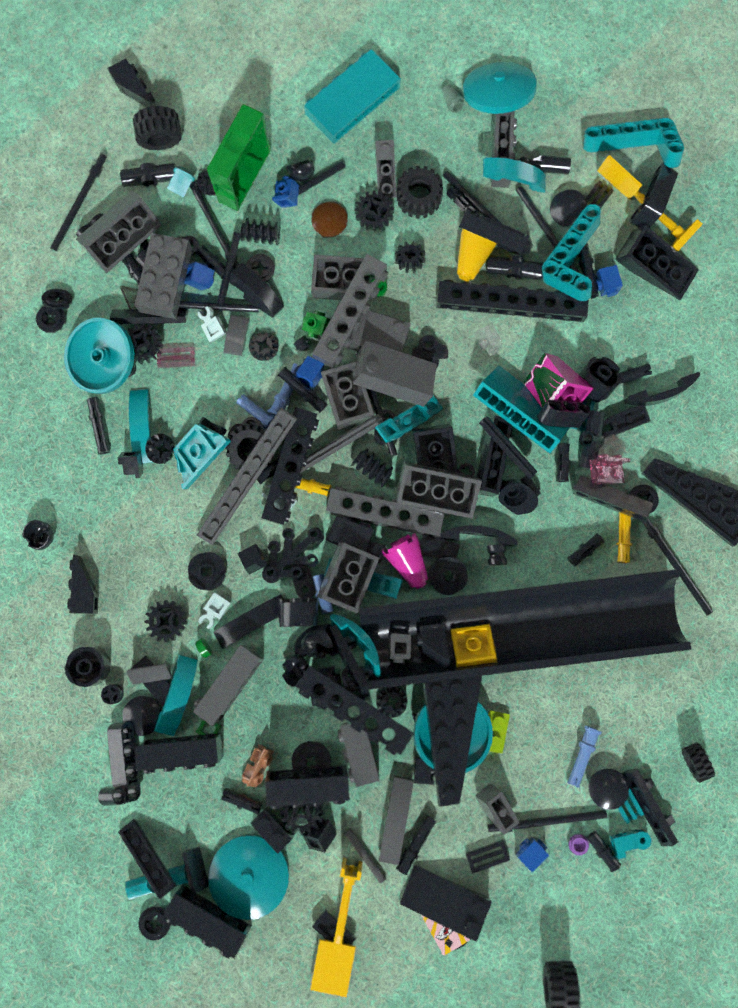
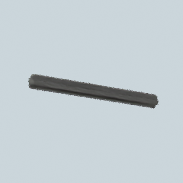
(340, 442)

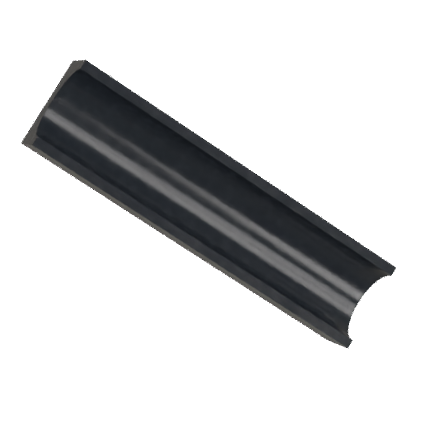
(535, 626)

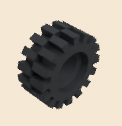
(698, 762)

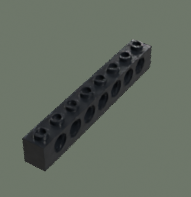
(502, 306)

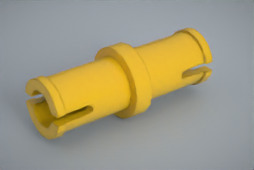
(312, 486)

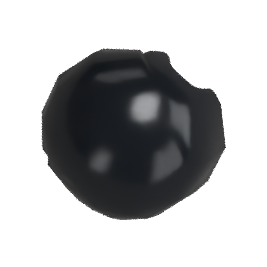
(301, 171)
(33, 532)
(295, 669)

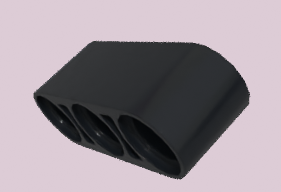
(563, 413)

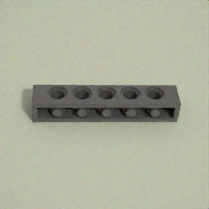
(369, 267)
(336, 508)

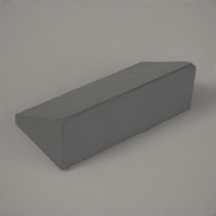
(149, 673)

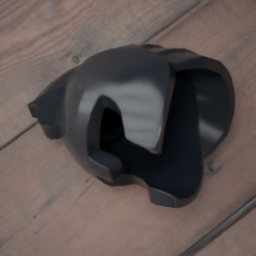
(315, 642)

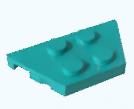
(197, 452)

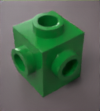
(315, 324)

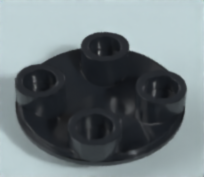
(567, 207)
(142, 713)
(608, 789)

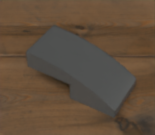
(236, 335)

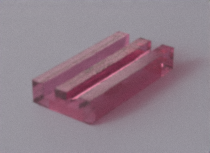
(176, 364)

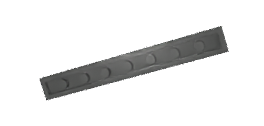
(247, 476)

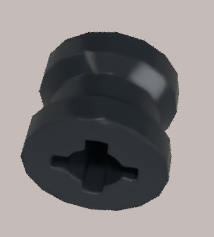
(108, 696)

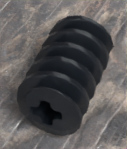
(260, 231)
(372, 467)

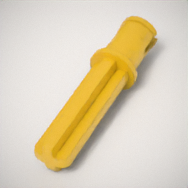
(624, 539)

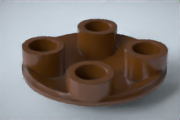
(329, 219)

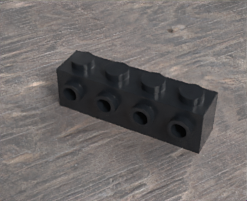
(493, 460)

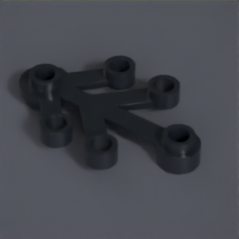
(290, 556)

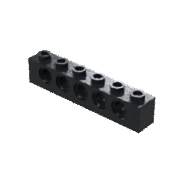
(271, 513)
(393, 746)

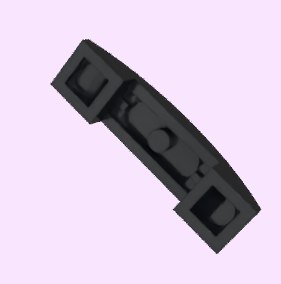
(643, 398)
(502, 538)
(248, 622)

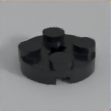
(196, 572)
(454, 584)
(310, 749)

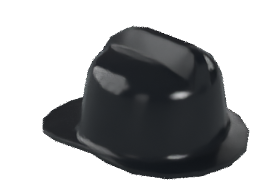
(517, 497)

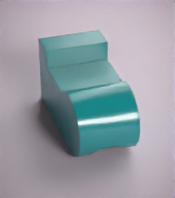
(629, 841)

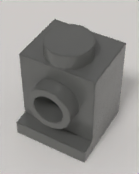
(402, 641)

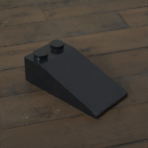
(656, 262)
(435, 447)
(446, 902)

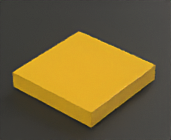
(473, 645)

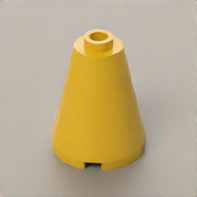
(472, 254)

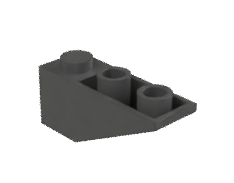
(385, 167)

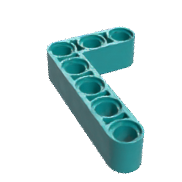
(637, 134)
(589, 222)

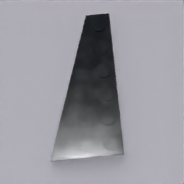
(703, 498)
(451, 719)

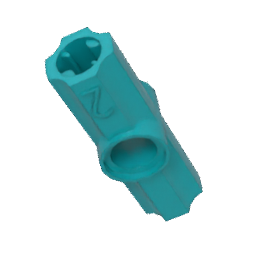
(140, 886)

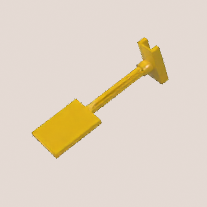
(629, 187)
(335, 958)

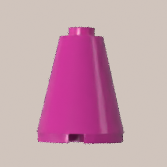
(408, 560)

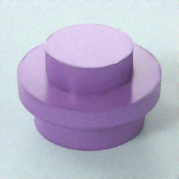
(578, 844)

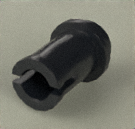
(530, 483)

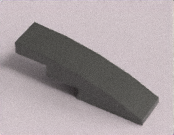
(396, 820)

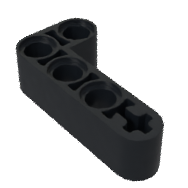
(656, 197)
(125, 778)

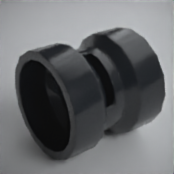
(499, 558)

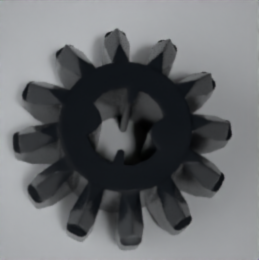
(416, 259)

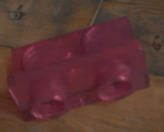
(608, 469)

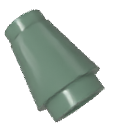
(453, 99)

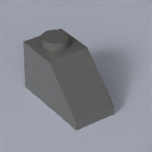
(497, 808)

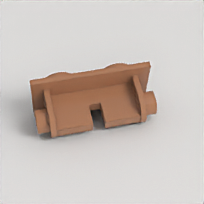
(254, 774)

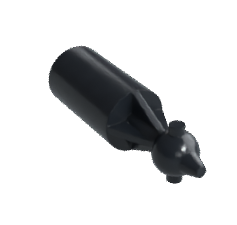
(549, 164)

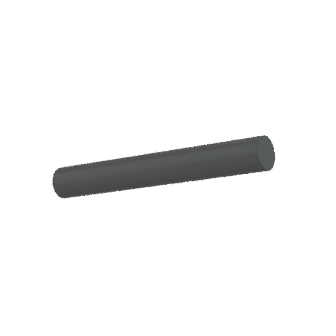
(365, 856)

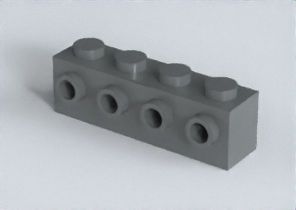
(503, 142)

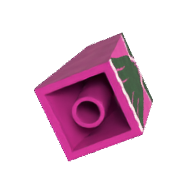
(556, 381)

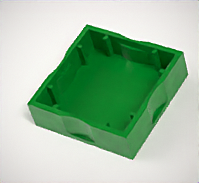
(239, 157)

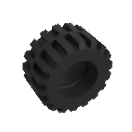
(157, 128)
(423, 178)
(233, 448)
(561, 985)

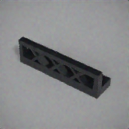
(613, 499)

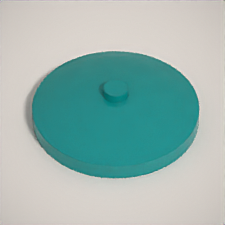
(499, 87)
(99, 355)
(480, 741)
(248, 877)

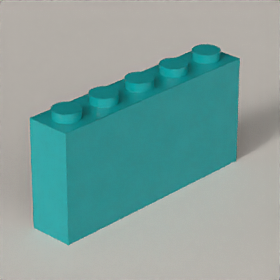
(352, 96)
(518, 407)

